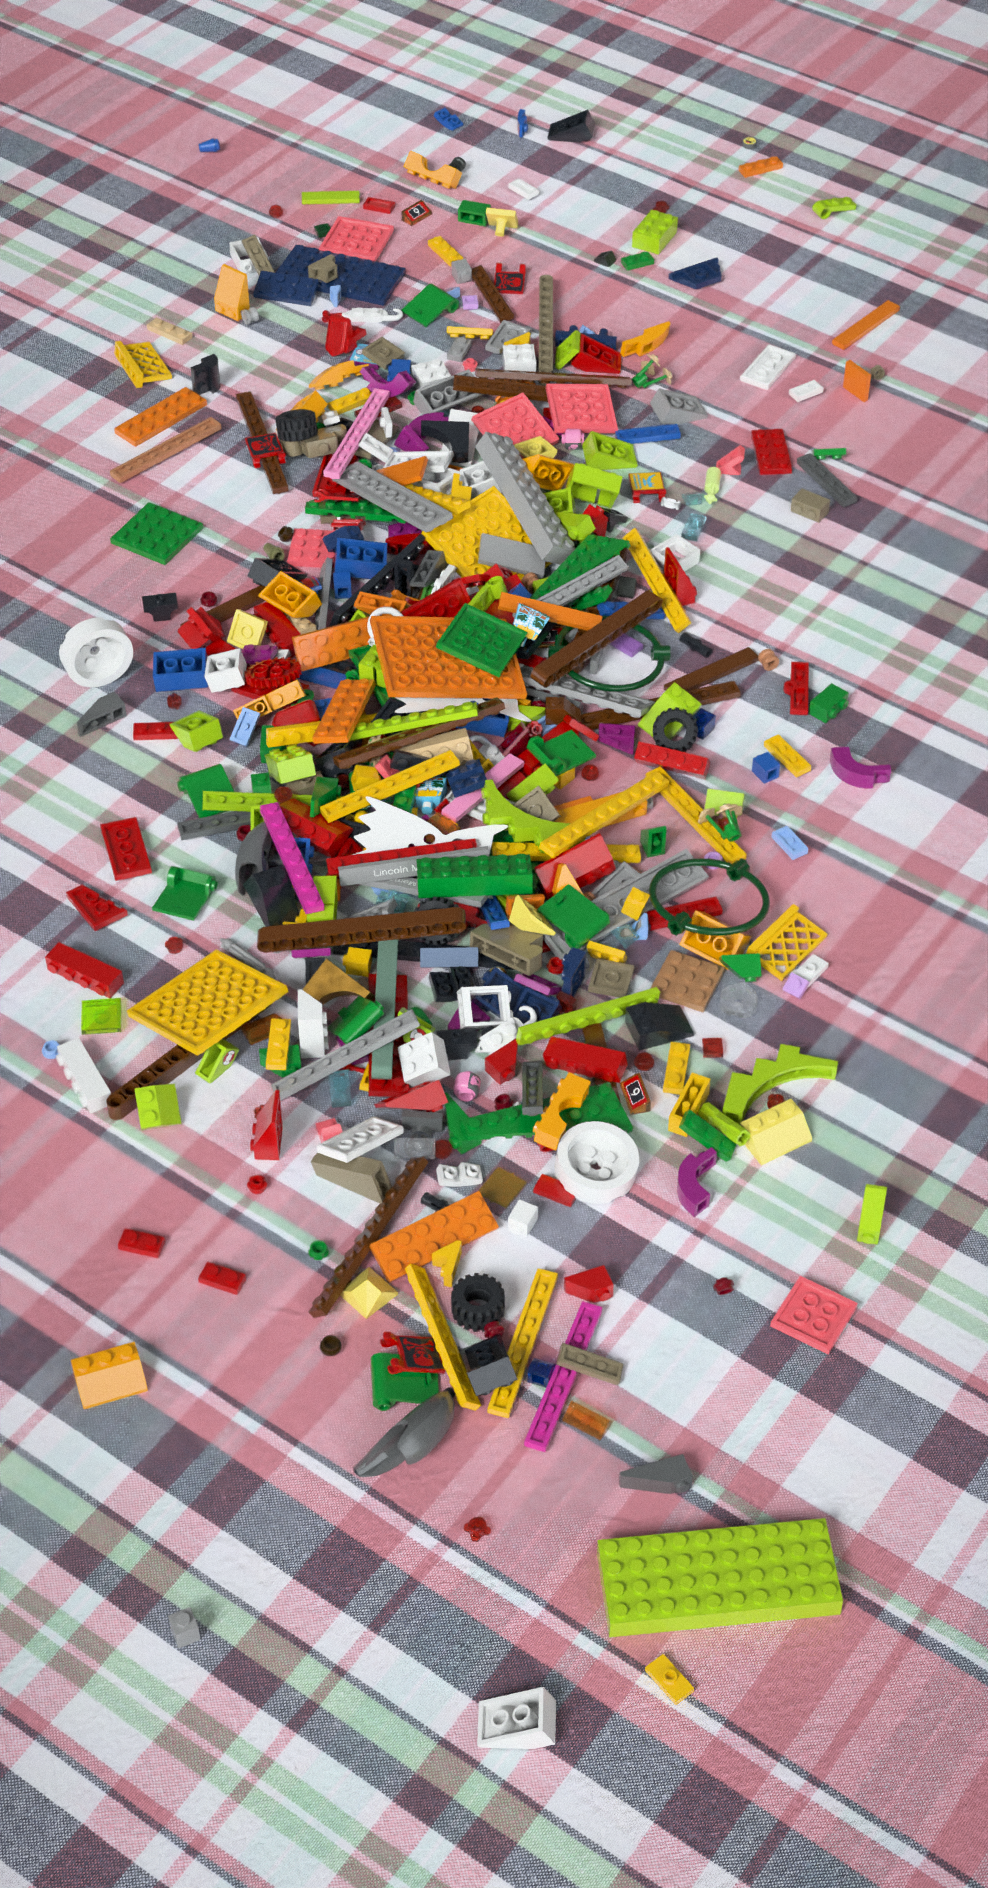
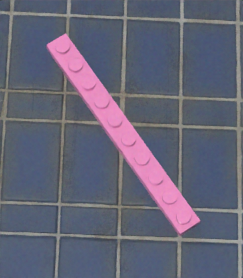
(355, 434)

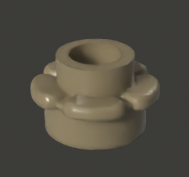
(880, 372)

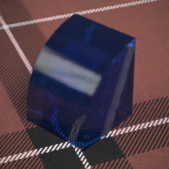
(540, 1372)

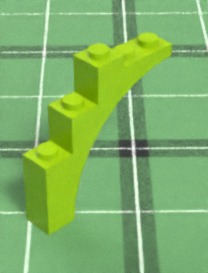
(521, 825)
(767, 1074)

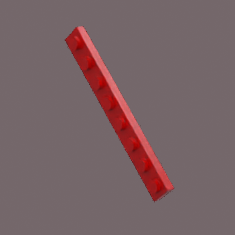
(334, 863)

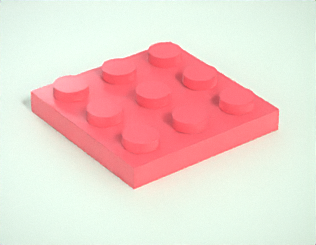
(309, 549)
(814, 1314)

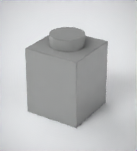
(461, 271)
(184, 1627)

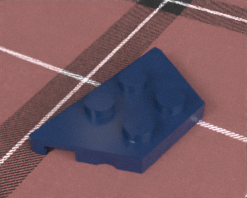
(698, 274)

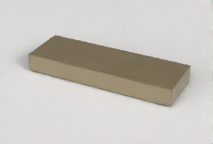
(257, 254)
(589, 1364)

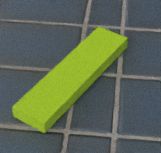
(330, 197)

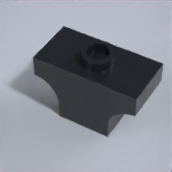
(160, 605)
(458, 1042)

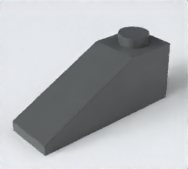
(429, 569)
(101, 713)
(662, 1476)

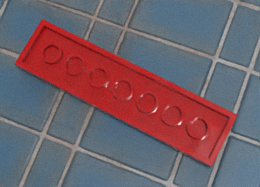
(390, 1087)

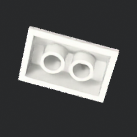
(312, 1032)

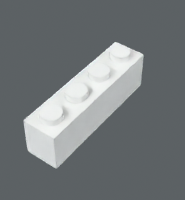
(83, 1074)

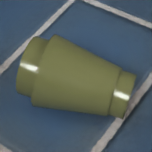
(273, 551)

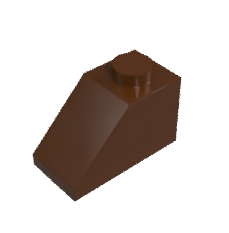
(557, 709)

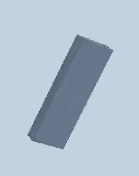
(449, 957)

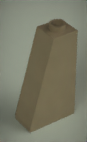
(359, 1175)

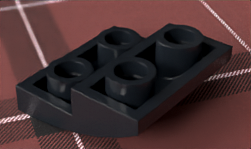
(446, 985)

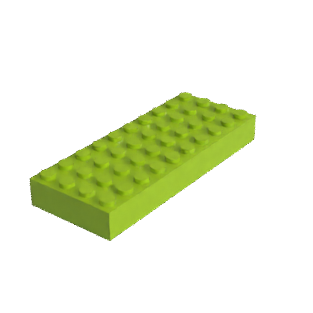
(718, 1577)

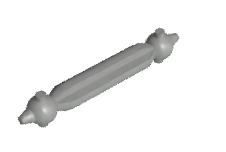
(246, 957)

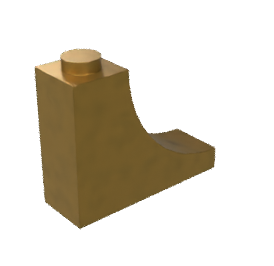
(333, 982)

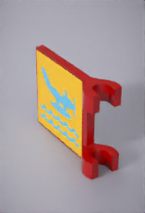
(646, 484)

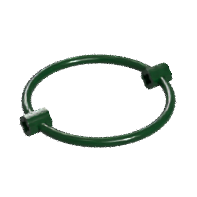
(658, 653)
(682, 921)

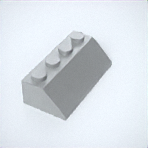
(441, 395)

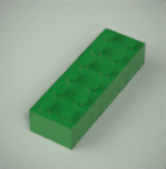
(474, 876)

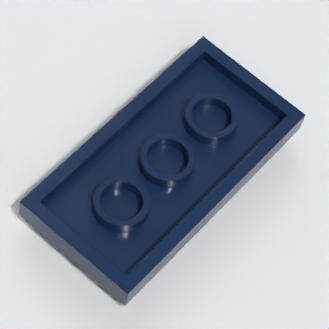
(286, 288)

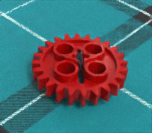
(272, 672)

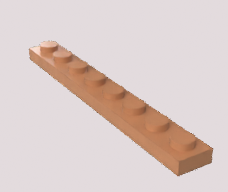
(165, 450)

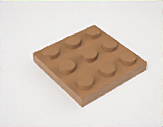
(688, 980)

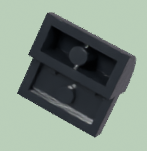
(206, 375)

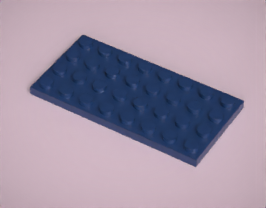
(358, 277)

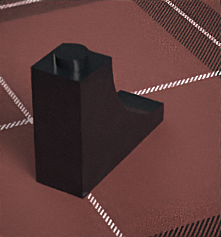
(452, 434)
(404, 572)

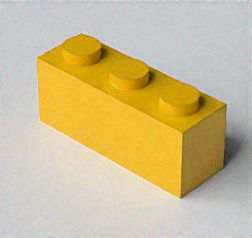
(692, 1097)

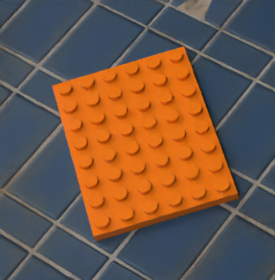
(420, 670)

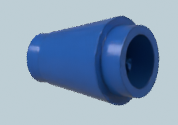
(210, 145)

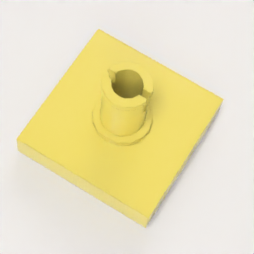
(501, 219)
(246, 629)

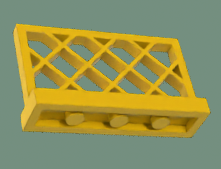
(131, 365)
(772, 936)

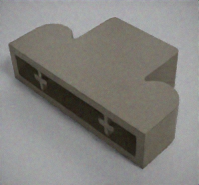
(323, 443)
(510, 946)

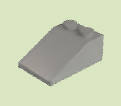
(677, 407)

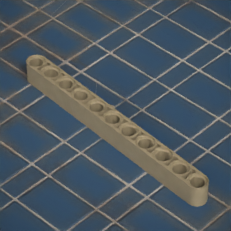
(545, 324)

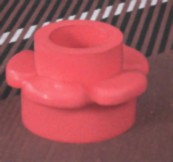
(470, 364)

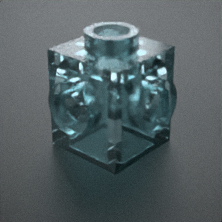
(384, 896)

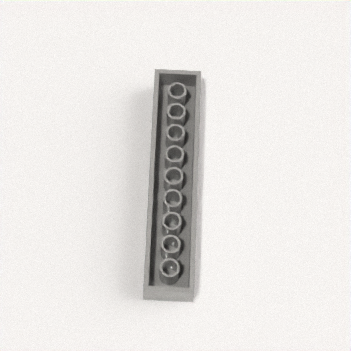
(525, 498)

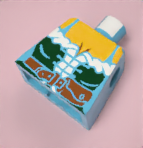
(529, 621)
(431, 794)

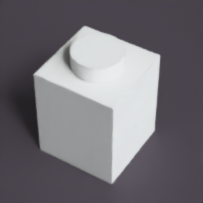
(522, 1218)

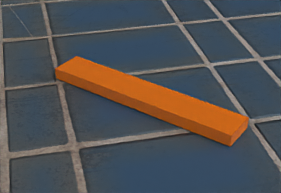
(865, 325)
(557, 614)

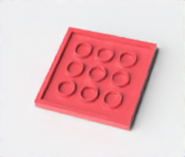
(357, 238)
(581, 407)
(516, 420)

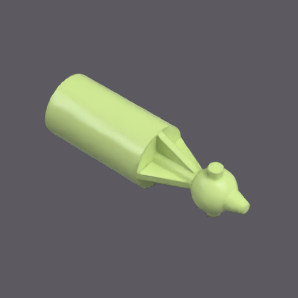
(712, 484)

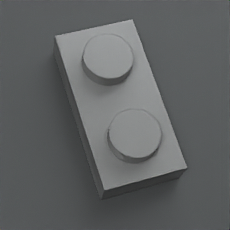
(459, 349)

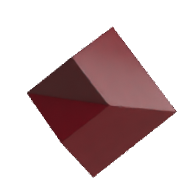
(516, 741)

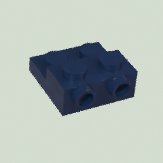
(466, 778)
(573, 971)
(496, 978)
(544, 1006)

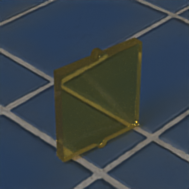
(502, 1187)

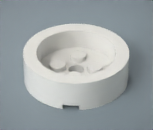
(103, 665)
(593, 1144)

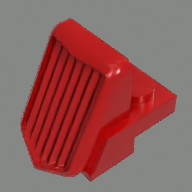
(341, 335)
(200, 629)
(297, 714)

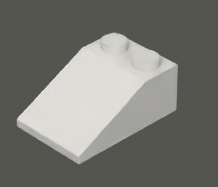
(518, 1720)

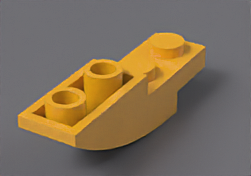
(647, 342)
(335, 374)
(274, 699)

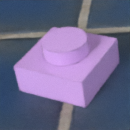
(470, 302)
(795, 986)

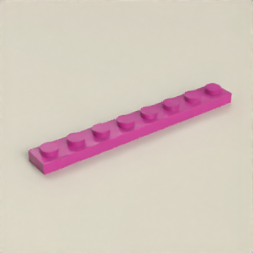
(292, 858)
(561, 1380)

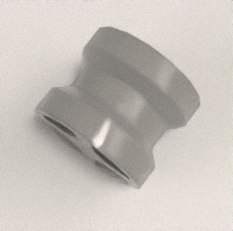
(250, 315)

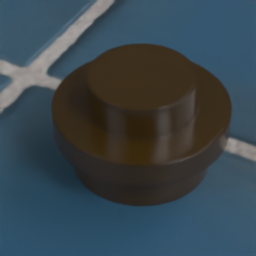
(285, 533)
(330, 1345)

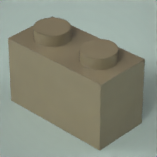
(810, 505)

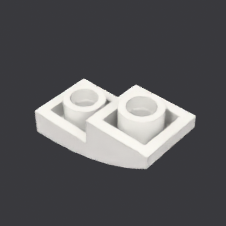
(463, 1175)

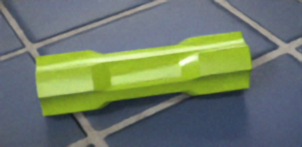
(723, 1123)

